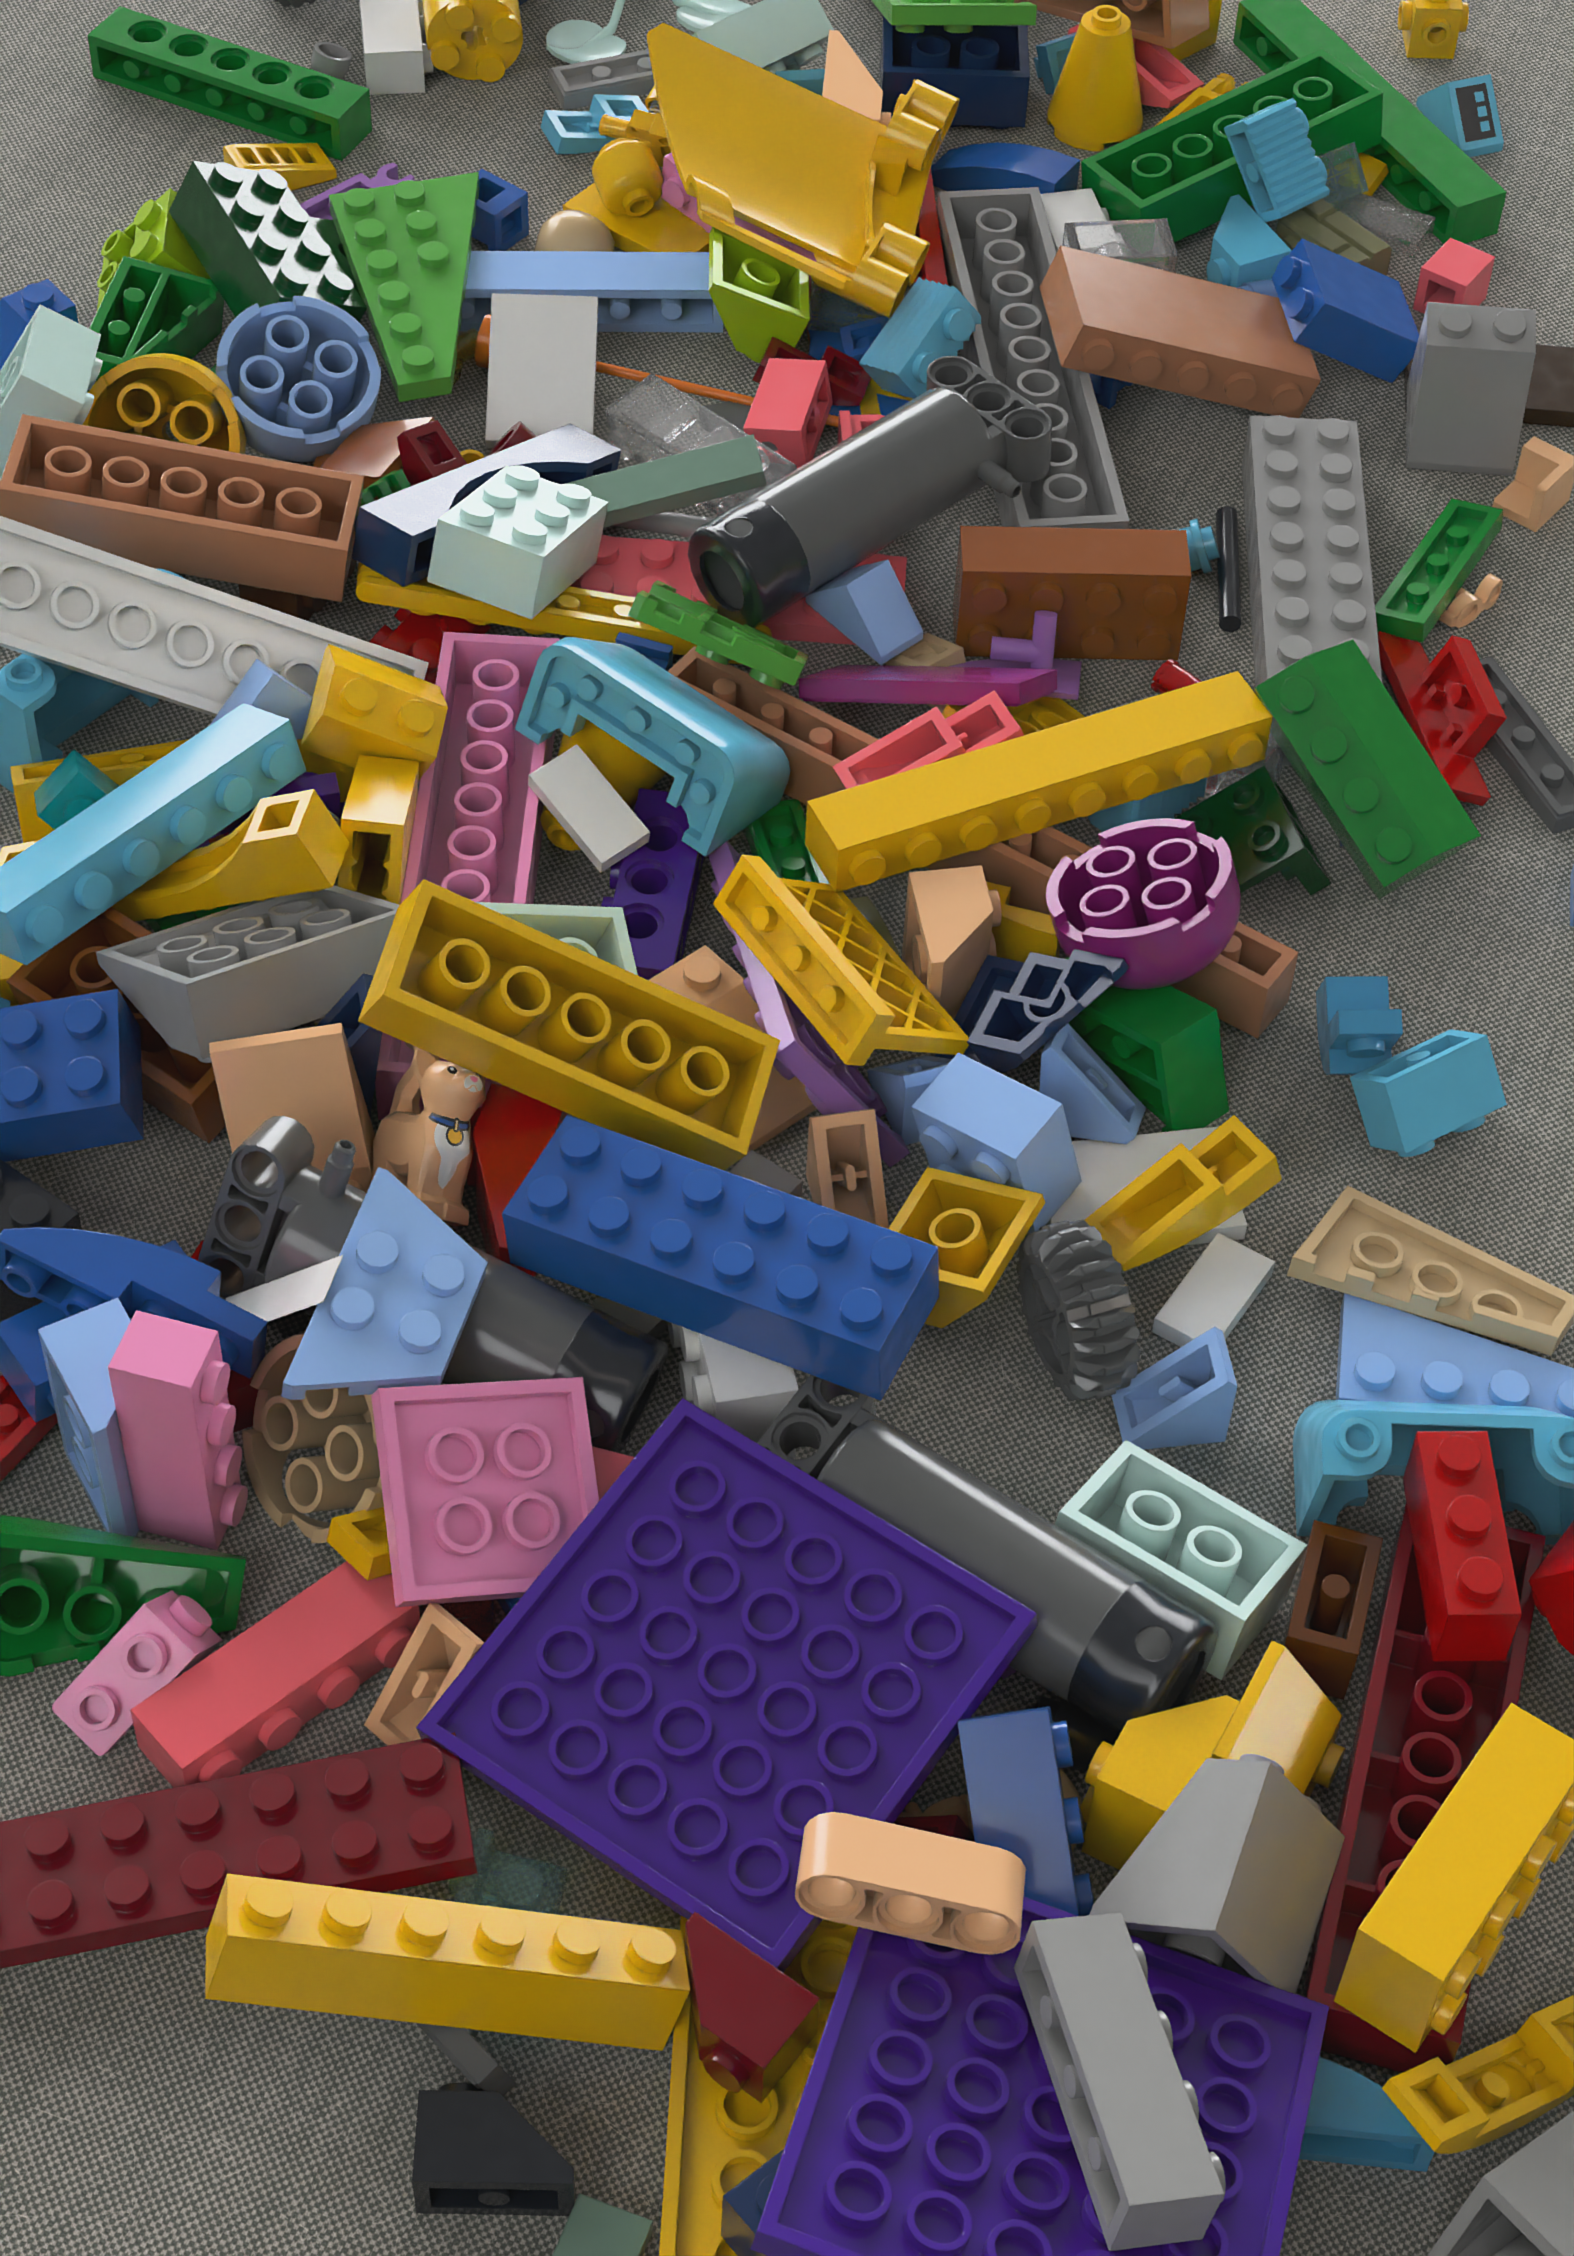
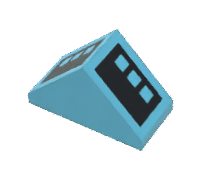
(1465, 114)

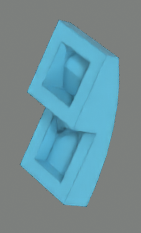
(578, 130)

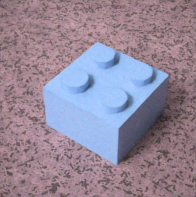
(997, 1132)

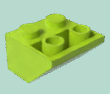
(151, 239)

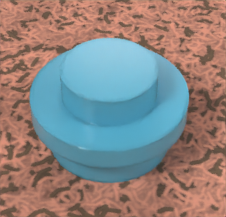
(1201, 546)

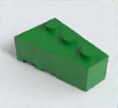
(154, 313)
(1162, 1051)

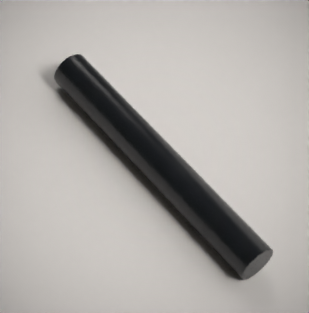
(1228, 569)

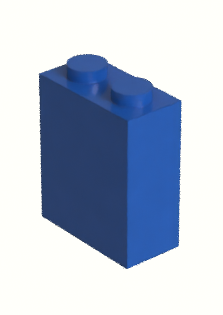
(1346, 310)

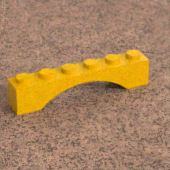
(278, 851)

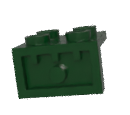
(1260, 832)

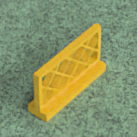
(834, 965)

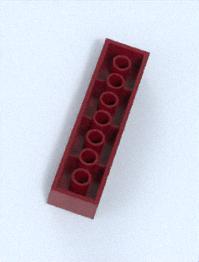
(1409, 1749)

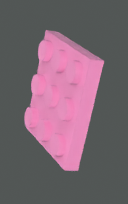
(481, 1484)

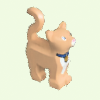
(431, 1147)

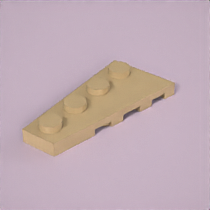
(1415, 1268)

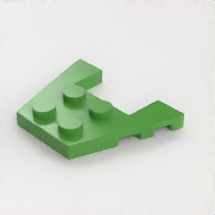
(718, 636)

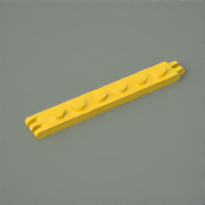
(573, 613)

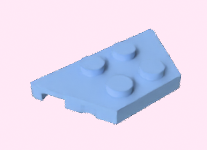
(392, 1301)

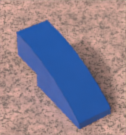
(1005, 167)

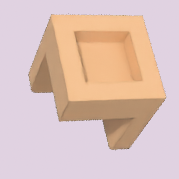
(1540, 485)

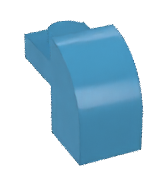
(1355, 1023)

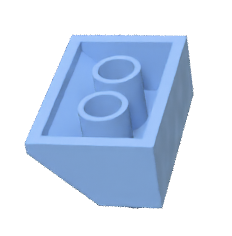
(80, 1384)

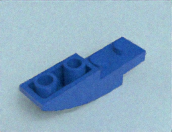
(90, 1268)

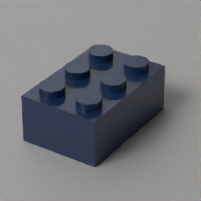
(980, 67)

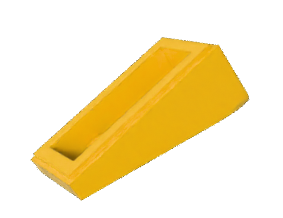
(286, 159)

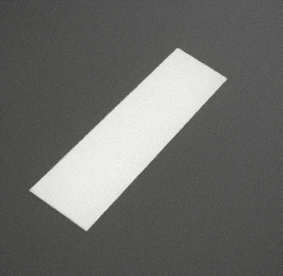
(289, 1292)

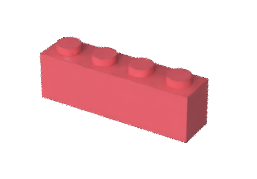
(274, 1678)

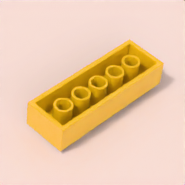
(568, 1028)

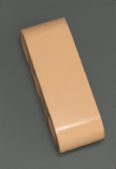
(911, 1883)

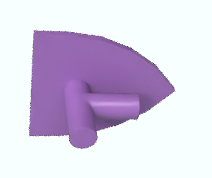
(1035, 654)

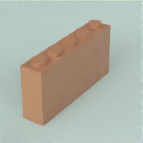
(1176, 333)

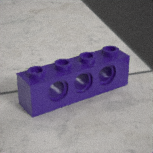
(657, 886)

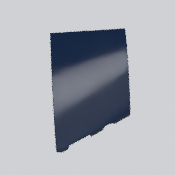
(1024, 1004)

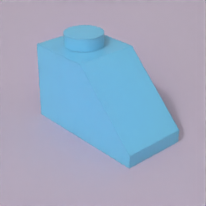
(1243, 247)

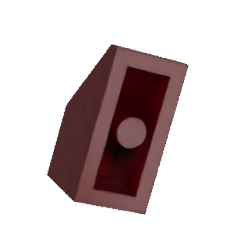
(744, 2011)

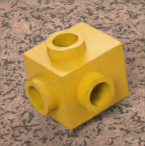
(1432, 27)

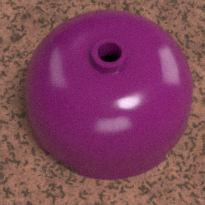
(1148, 897)

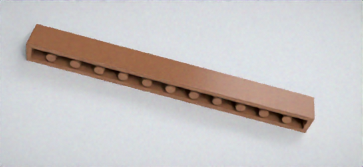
(1244, 983)

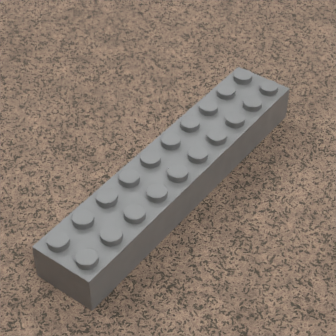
(997, 257)

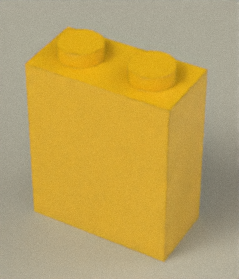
(379, 826)

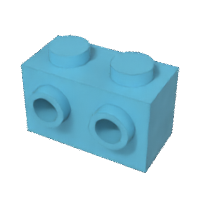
(1428, 1092)

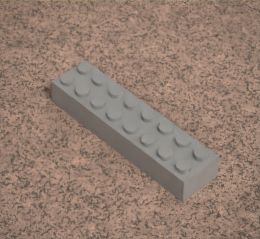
(1306, 542)

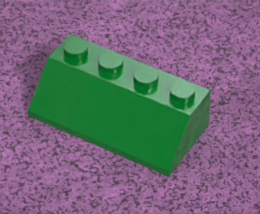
(1365, 767)

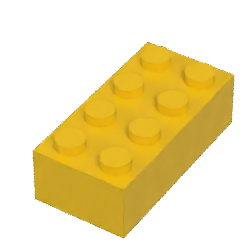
(1463, 1882)

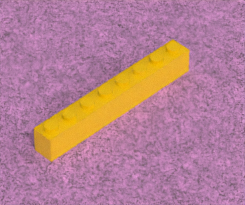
(1036, 781)

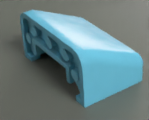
(48, 705)
(719, 763)
(1352, 1441)

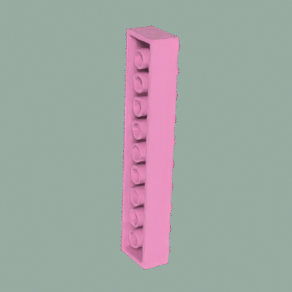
(474, 808)

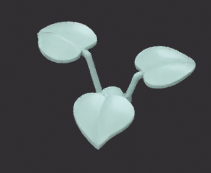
(585, 41)

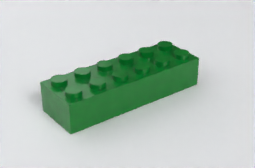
(1187, 165)

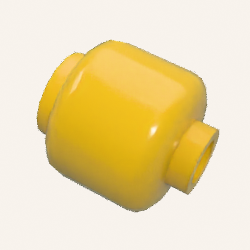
(626, 176)

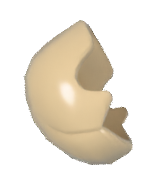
(574, 232)

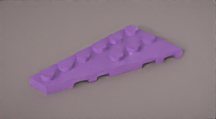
(801, 1048)

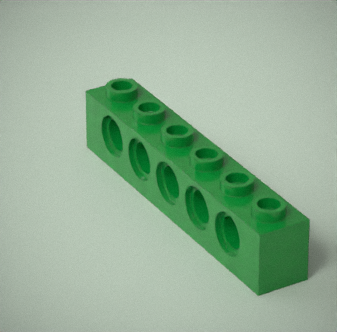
(230, 82)

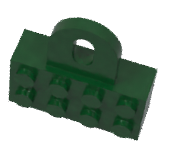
(261, 240)

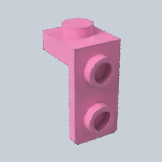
(138, 1661)

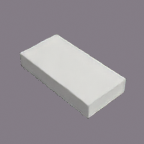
(588, 808)
(1214, 1292)

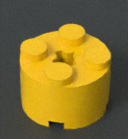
(473, 36)

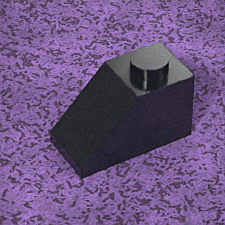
(484, 2158)

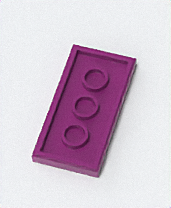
(926, 684)

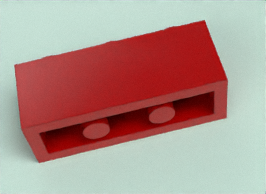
(1461, 1546)

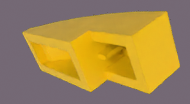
(1186, 1194)

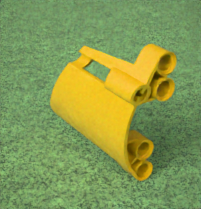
(801, 166)

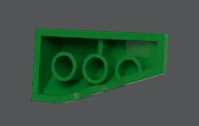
(78, 1586)

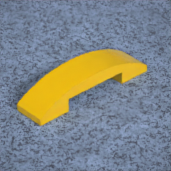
(1492, 2088)

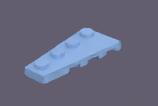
(1417, 1360)

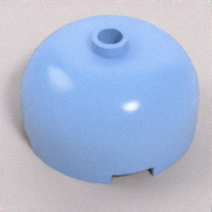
(299, 377)

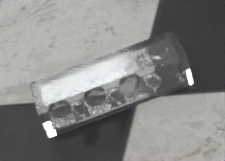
(662, 421)

